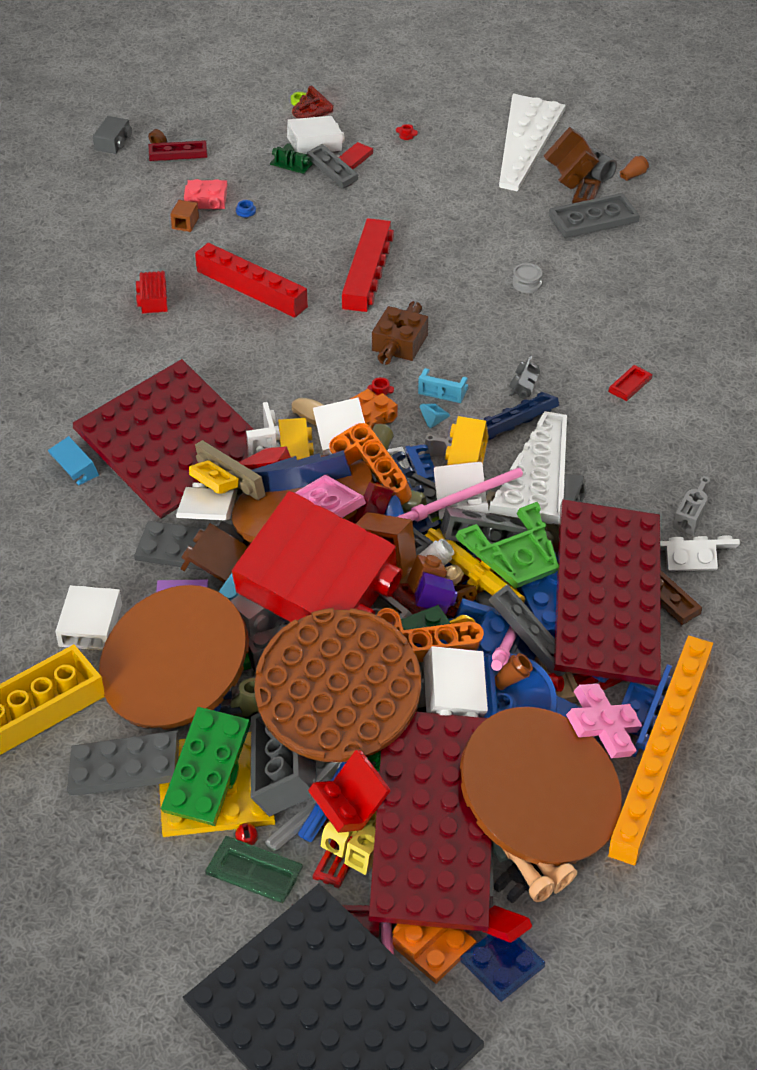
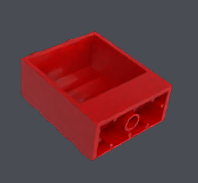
(314, 562)

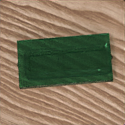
(254, 869)

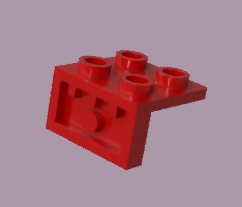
(352, 795)

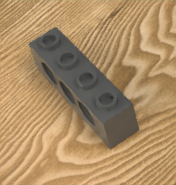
(493, 526)

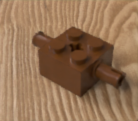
(400, 333)

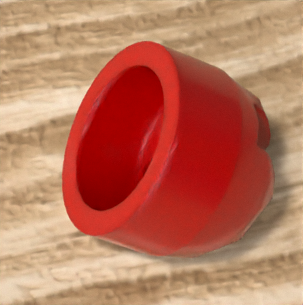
(239, 834)

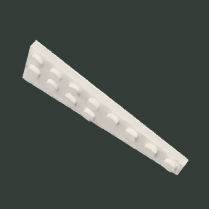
(527, 132)
(542, 470)

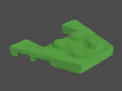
(519, 557)

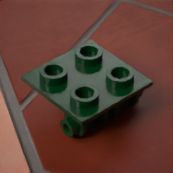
(290, 159)

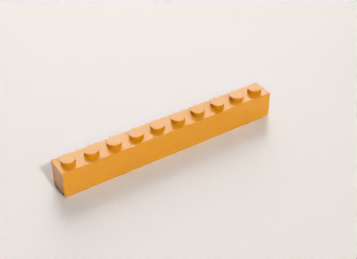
(660, 751)

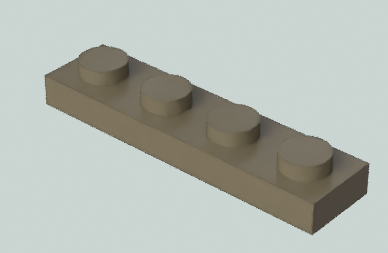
(248, 481)

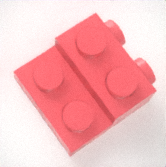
(207, 193)

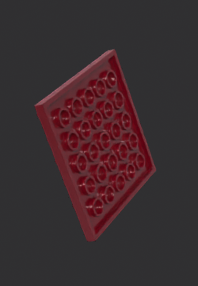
(153, 433)

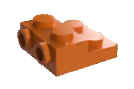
(377, 408)
(432, 948)

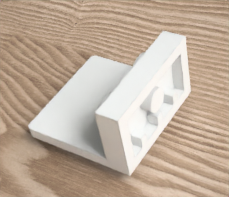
(264, 438)
(458, 477)

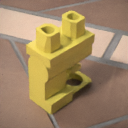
(359, 849)

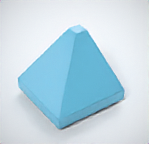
(433, 414)

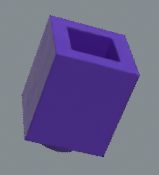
(435, 591)

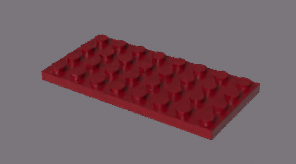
(608, 593)
(427, 843)

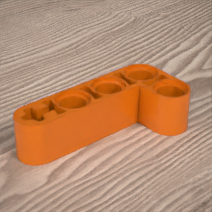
(358, 448)
(457, 635)

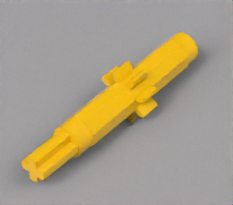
(479, 572)

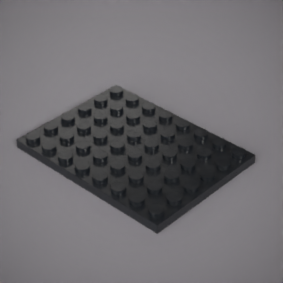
(327, 998)

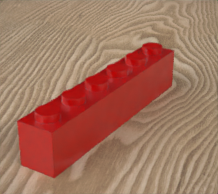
(367, 265)
(251, 280)

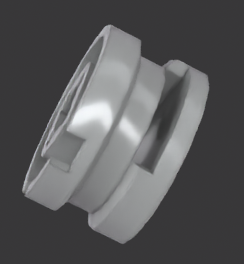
(527, 277)

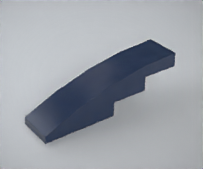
(299, 473)

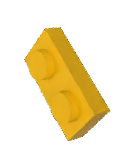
(213, 476)

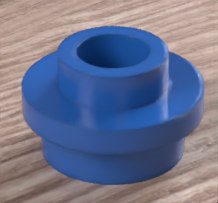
(245, 208)

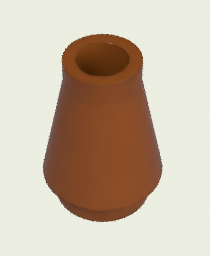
(634, 168)
(513, 671)

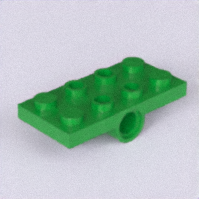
(206, 766)

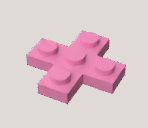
(604, 720)

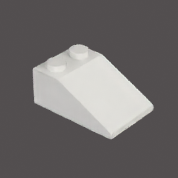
(204, 503)

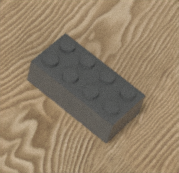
(277, 773)

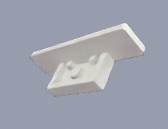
(696, 553)

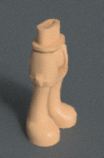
(554, 877)

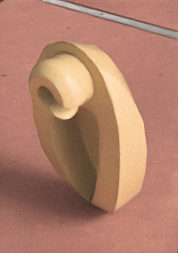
(304, 408)
(454, 573)

